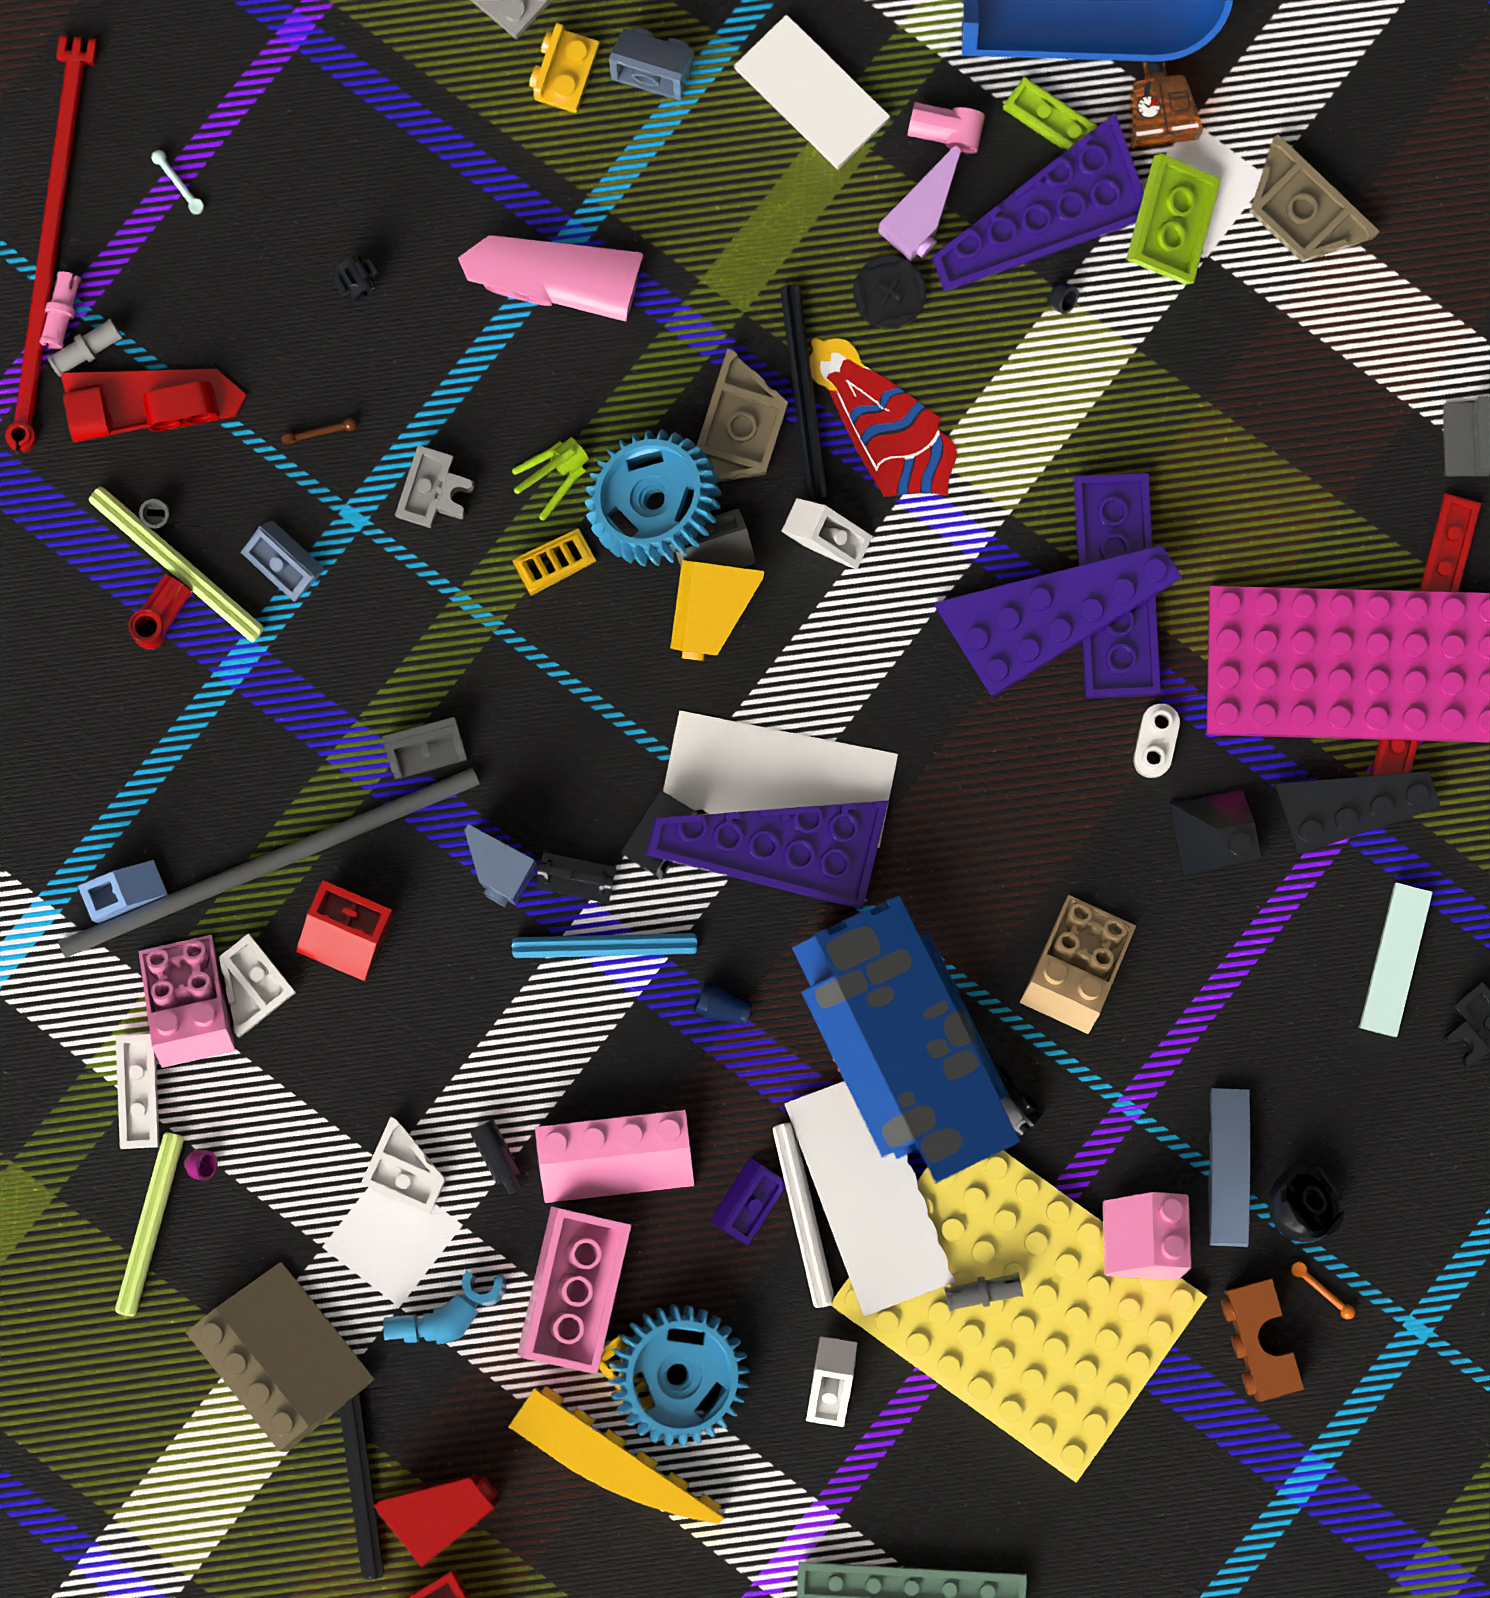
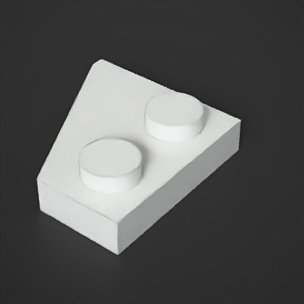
(252, 984)
(403, 1170)

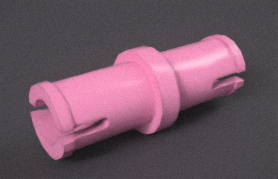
(60, 310)

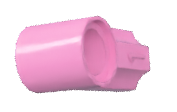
(953, 127)

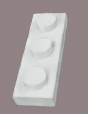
(137, 1092)

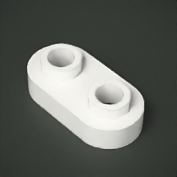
(1156, 740)

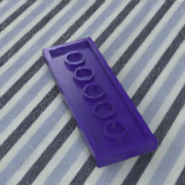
(1112, 522)

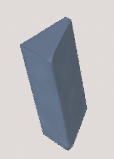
(282, 560)

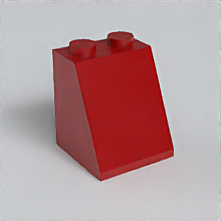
(437, 1513)

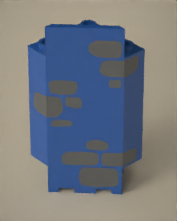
(905, 1041)

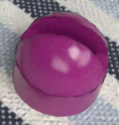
(201, 1164)

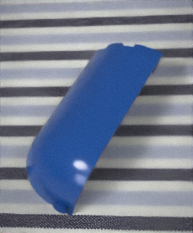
(1091, 28)

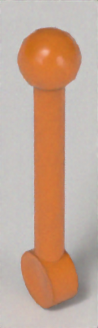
(1299, 1270)

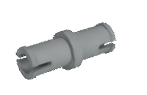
(84, 347)

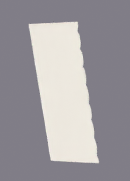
(753, 768)
(868, 1203)

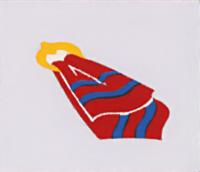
(887, 425)

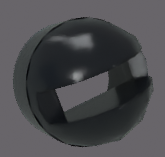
(1062, 297)

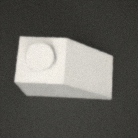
(826, 532)
(831, 1381)

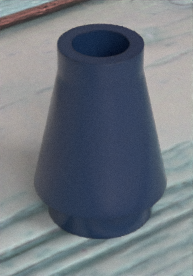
(721, 1005)

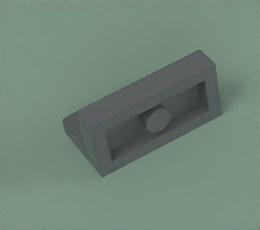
(1467, 438)
(726, 544)

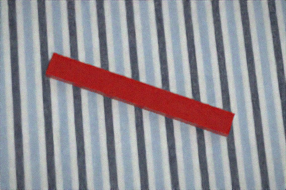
(1441, 574)

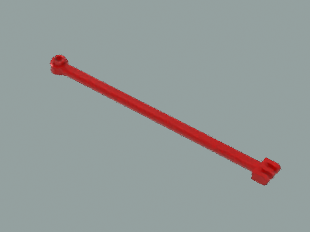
(27, 392)

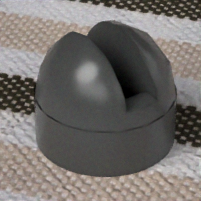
(154, 521)

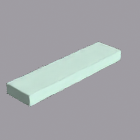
(1395, 959)

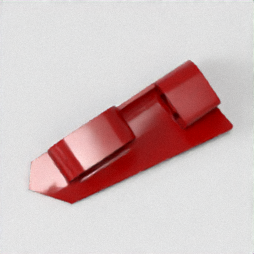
(136, 400)

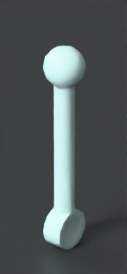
(195, 205)

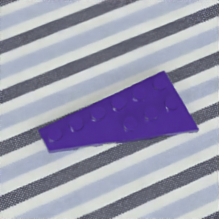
(1065, 204)
(1033, 621)
(800, 850)

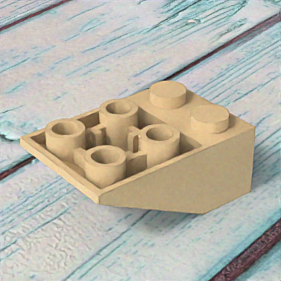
(1078, 964)

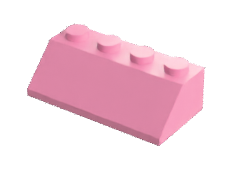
(614, 1156)
(573, 1290)

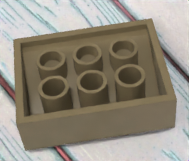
(280, 1357)

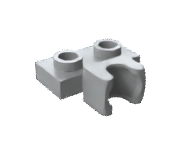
(431, 488)

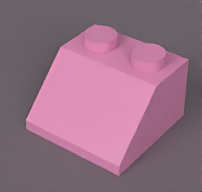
(1147, 1236)

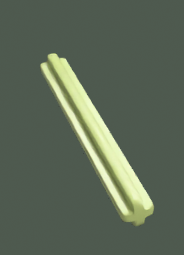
(149, 1224)

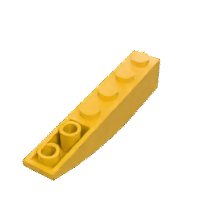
(604, 1459)

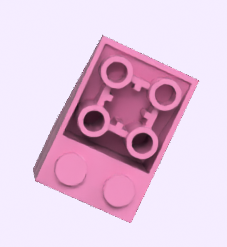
(185, 1001)

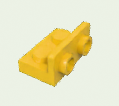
(564, 68)

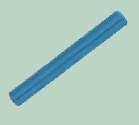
(604, 945)

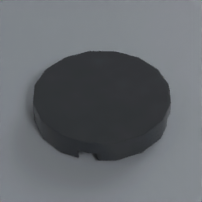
(889, 292)

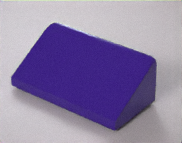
(748, 1201)

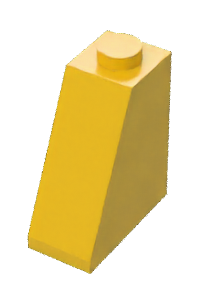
(709, 606)

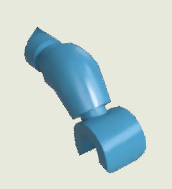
(448, 1322)

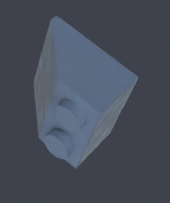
(651, 63)
(499, 867)

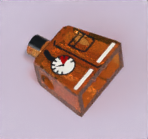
(1162, 109)

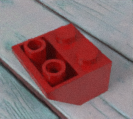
(344, 930)

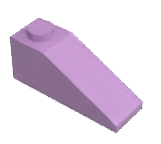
(917, 217)

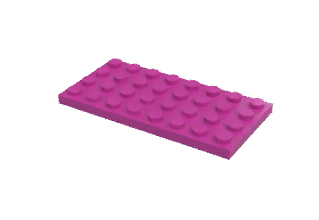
(1348, 664)

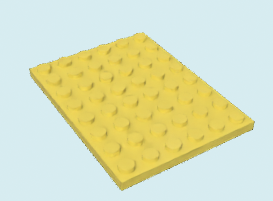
(1042, 1364)

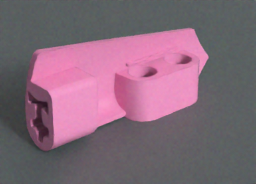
(557, 273)

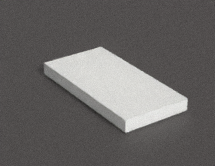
(812, 92)

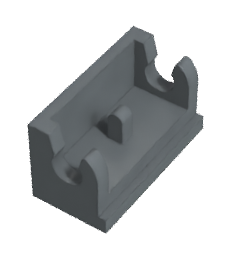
(425, 748)

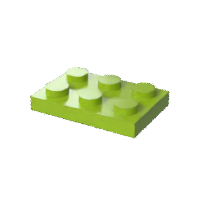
(1173, 219)

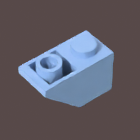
(122, 891)

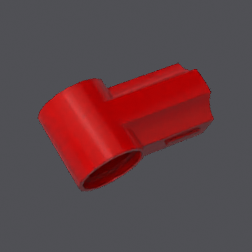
(161, 608)

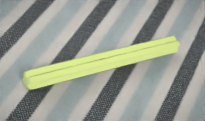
(176, 564)

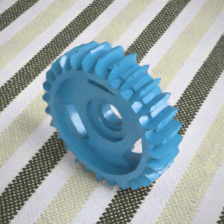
(628, 491)
(705, 1365)

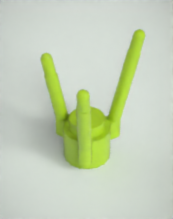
(565, 458)

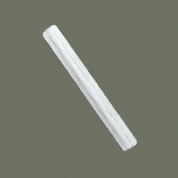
(803, 1215)

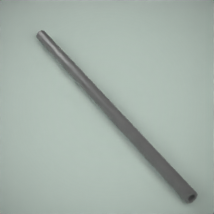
(268, 862)

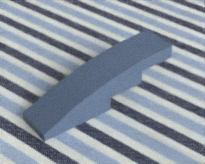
(1229, 1167)

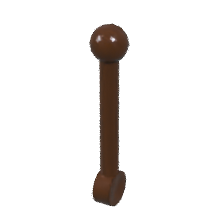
(348, 424)

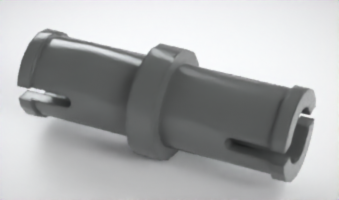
(983, 1291)

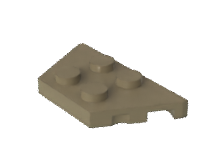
(1305, 207)
(741, 422)

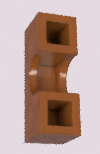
(1249, 1309)

